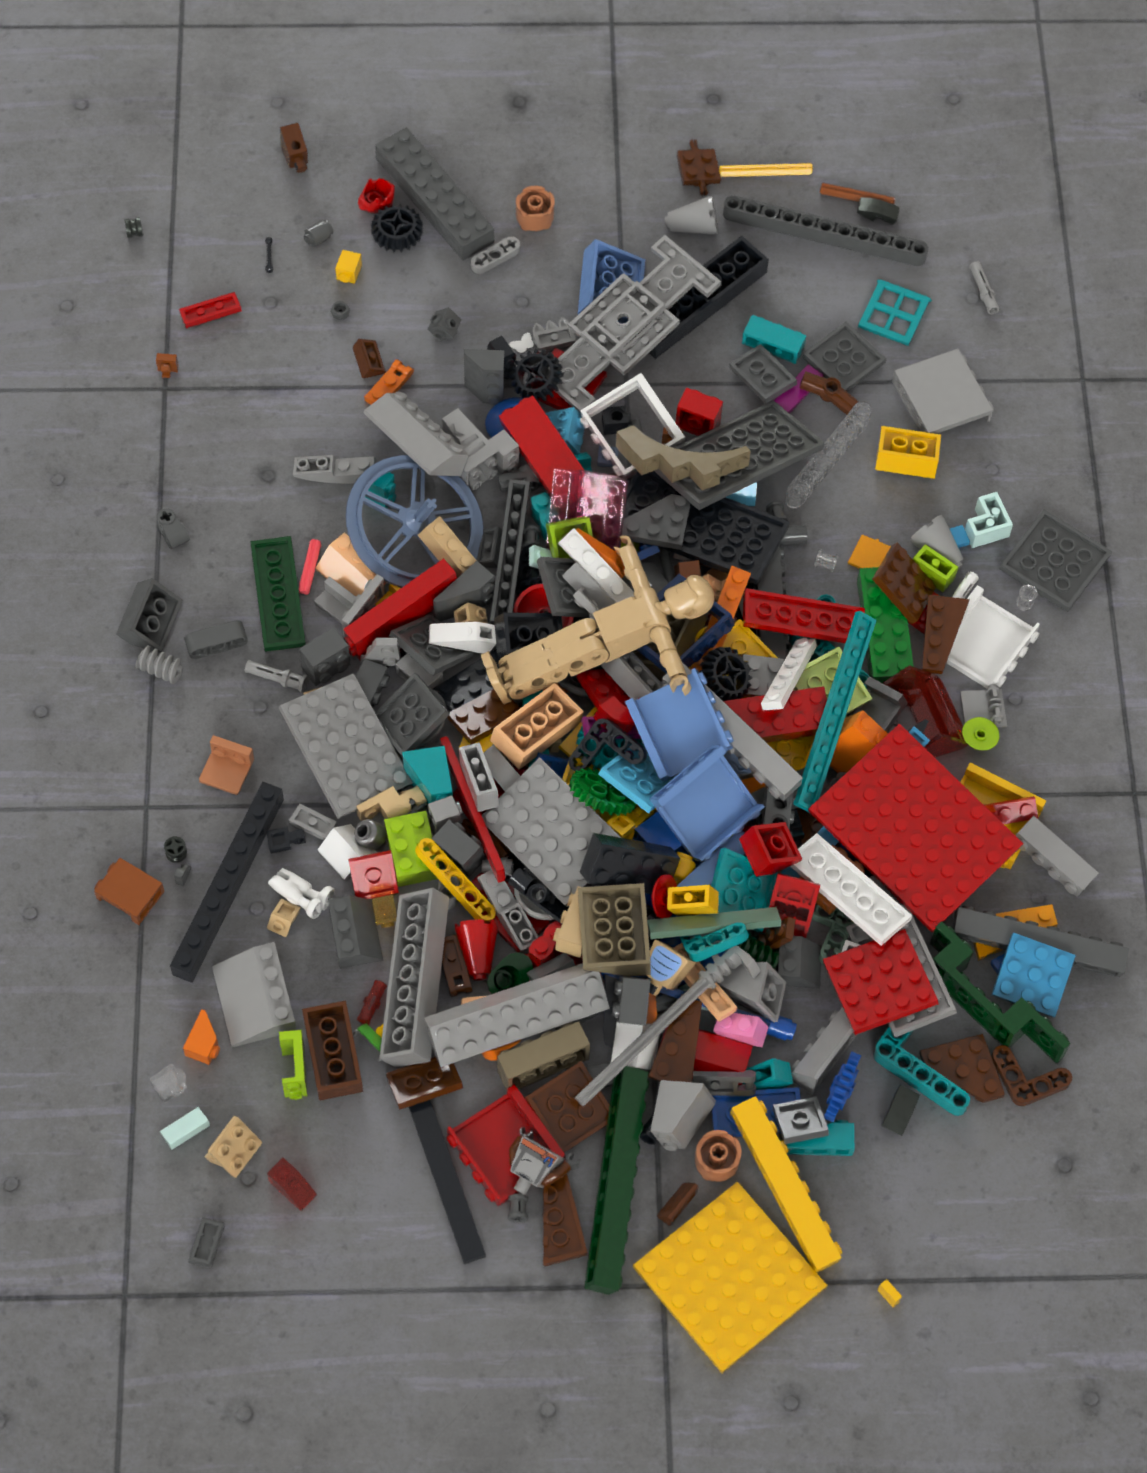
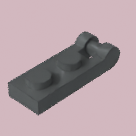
(727, 1082)

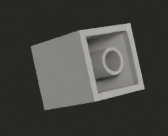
(760, 994)
(680, 1112)

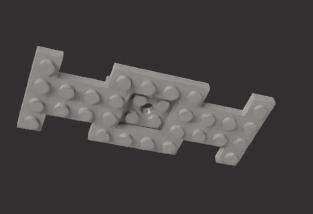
(642, 303)

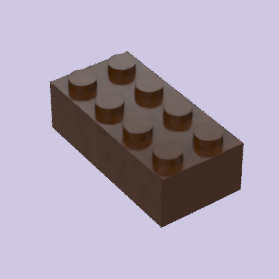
(332, 1050)

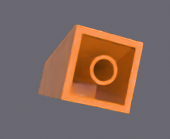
(855, 740)

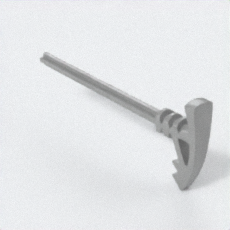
(730, 959)

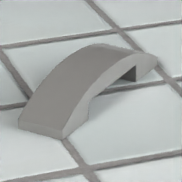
(500, 768)

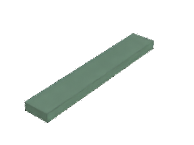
(712, 922)

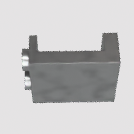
(884, 706)

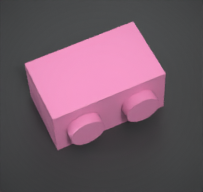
(742, 1028)

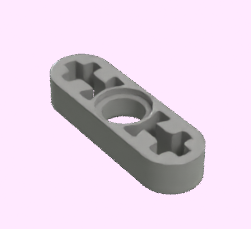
(490, 262)

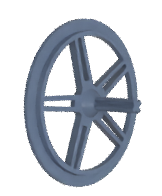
(412, 519)

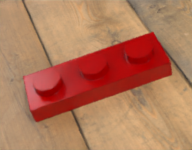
(210, 310)

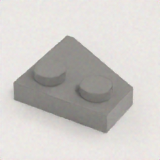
(383, 651)

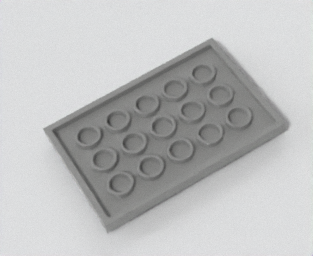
(344, 744)
(546, 828)

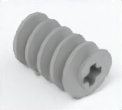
(159, 665)

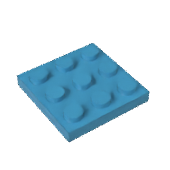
(1034, 973)

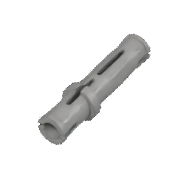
(987, 294)

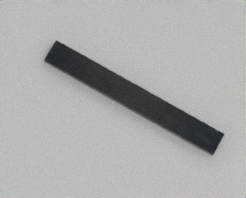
(447, 1182)

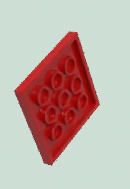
(880, 982)

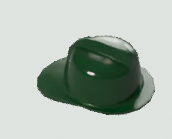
(509, 972)

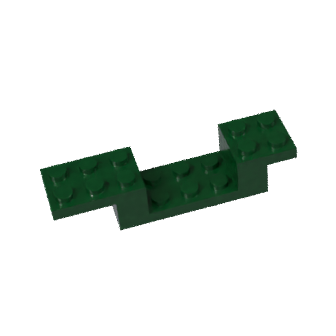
(1004, 1028)

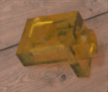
(384, 911)

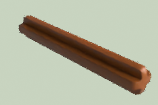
(851, 194)

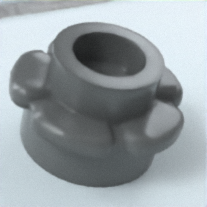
(340, 306)

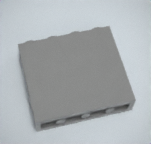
(941, 392)

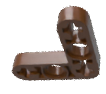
(1022, 1084)

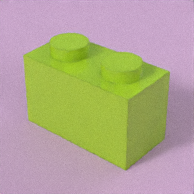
(936, 567)

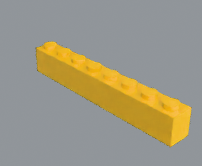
(786, 1185)

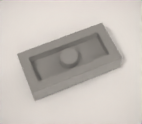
(312, 822)

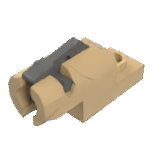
(392, 804)

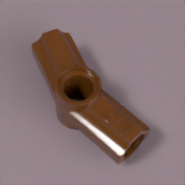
(819, 385)

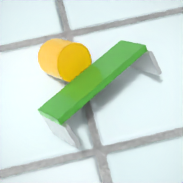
(372, 1036)

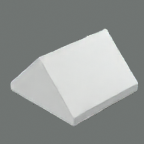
(340, 847)
(628, 1033)

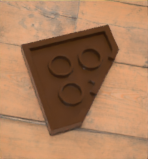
(966, 1065)

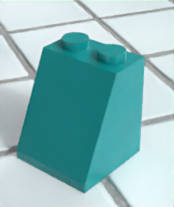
(429, 772)

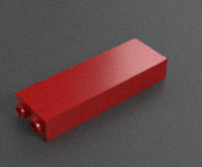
(538, 440)
(400, 608)

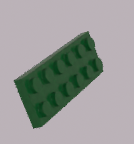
(277, 593)

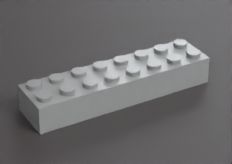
(414, 977)
(515, 1013)

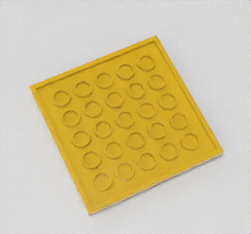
(729, 1276)

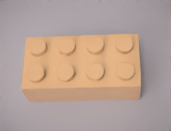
(536, 726)

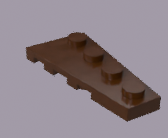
(678, 1049)
(562, 1228)

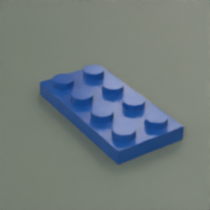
(721, 1111)

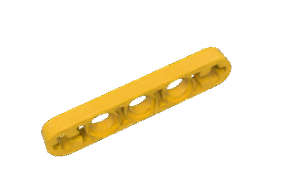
(452, 870)

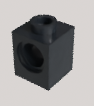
(609, 416)

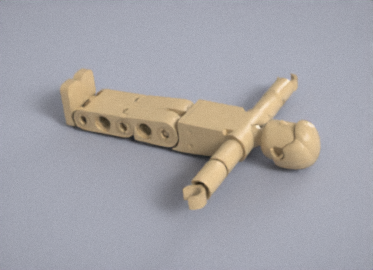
(613, 634)

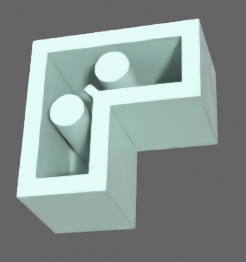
(991, 523)

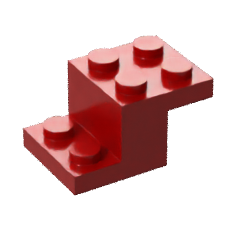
(795, 900)

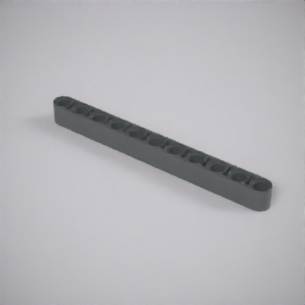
(825, 230)

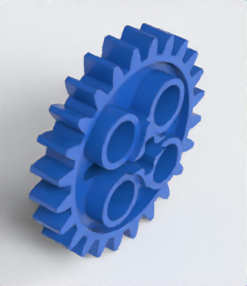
(842, 1086)

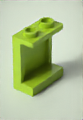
(292, 1044)

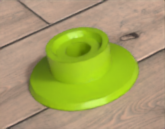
(984, 728)

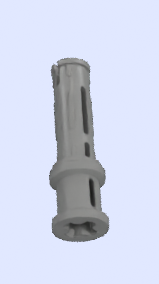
(285, 678)

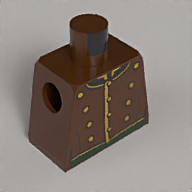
(294, 147)

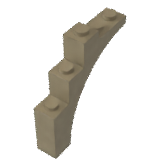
(678, 464)

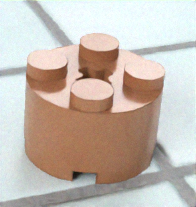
(535, 208)
(726, 1147)

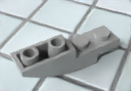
(331, 470)
(508, 910)

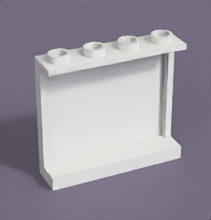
(989, 641)

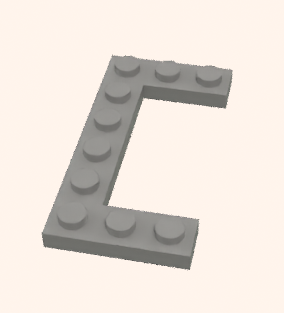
(927, 1016)

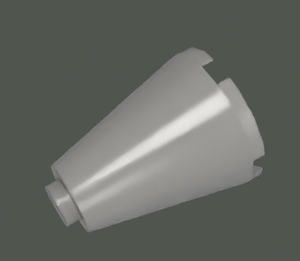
(694, 218)
(939, 538)

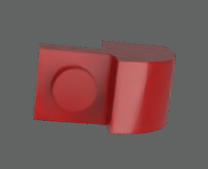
(616, 712)

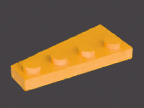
(1042, 915)

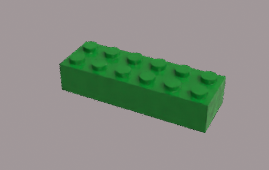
(890, 641)

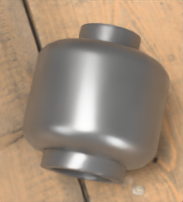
(370, 834)

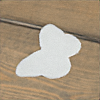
(522, 345)

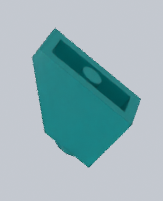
(772, 1074)

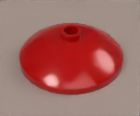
(535, 601)

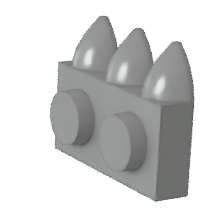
(553, 336)

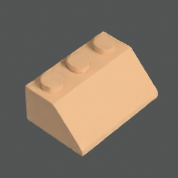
(345, 566)

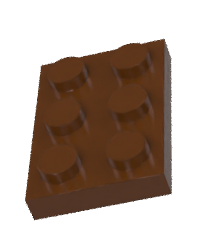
(481, 715)
(423, 1082)

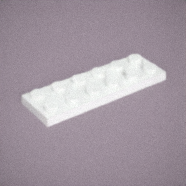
(851, 890)

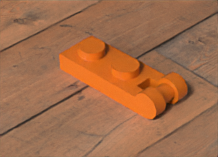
(389, 381)

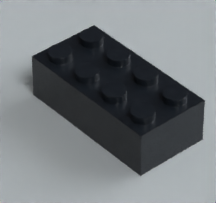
(627, 861)

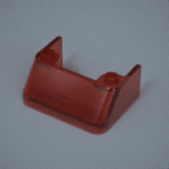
(930, 701)

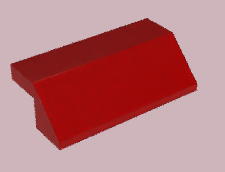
(719, 1053)

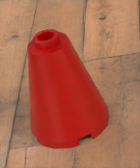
(477, 946)

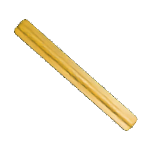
(766, 170)

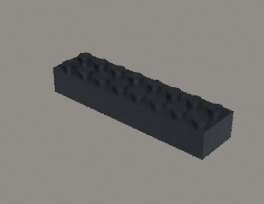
(736, 268)

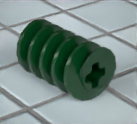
(759, 951)

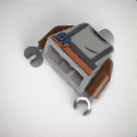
(536, 1163)

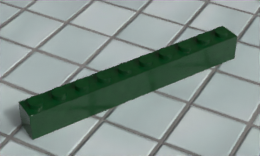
(616, 1181)

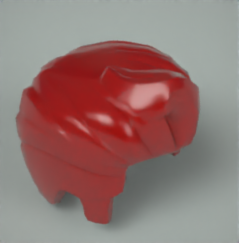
(376, 195)

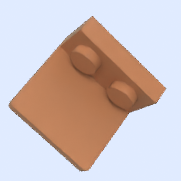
(227, 765)

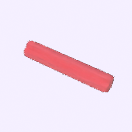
(309, 567)

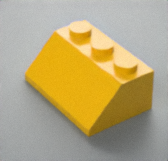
(908, 452)

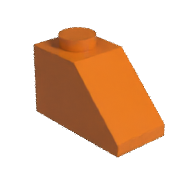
(202, 1041)

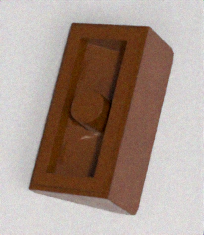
(368, 358)
(677, 1203)

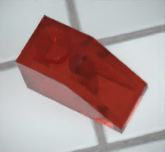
(291, 1184)

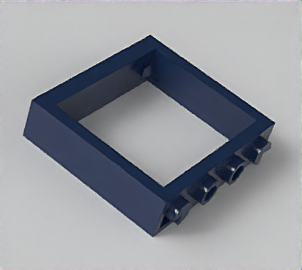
(703, 644)

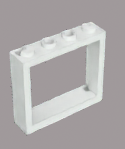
(620, 392)

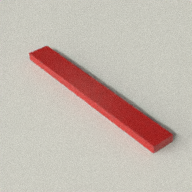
(475, 816)

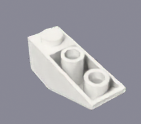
(466, 636)

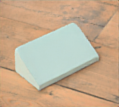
(185, 1128)

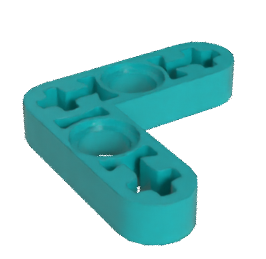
(697, 949)

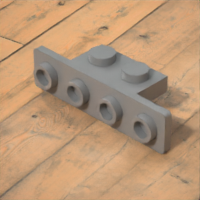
(588, 591)

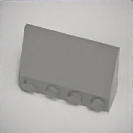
(254, 995)

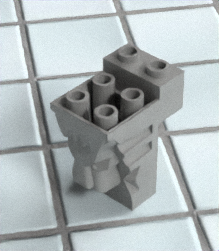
(485, 455)

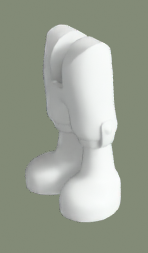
(296, 889)

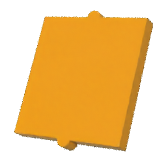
(868, 553)

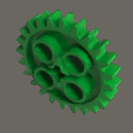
(598, 793)

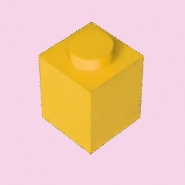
(348, 266)

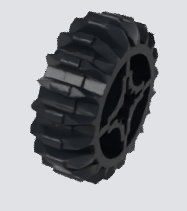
(404, 220)
(543, 362)
(730, 663)

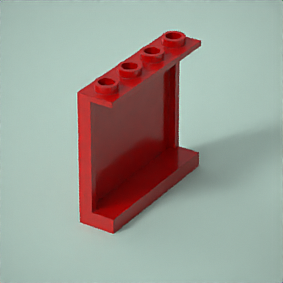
(488, 1136)

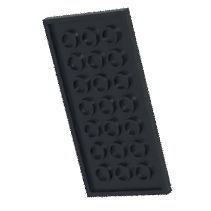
(719, 533)

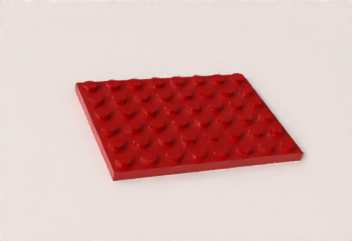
(915, 827)

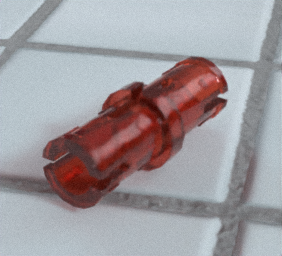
(377, 990)

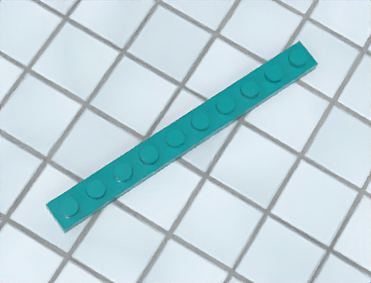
(835, 710)

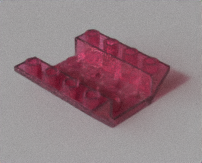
(590, 495)

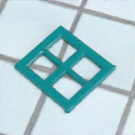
(894, 312)

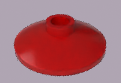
(660, 895)

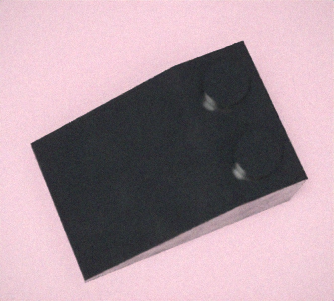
(522, 629)

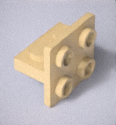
(233, 1147)

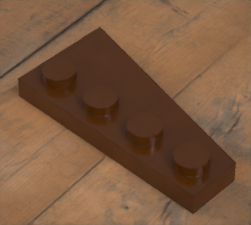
(941, 628)

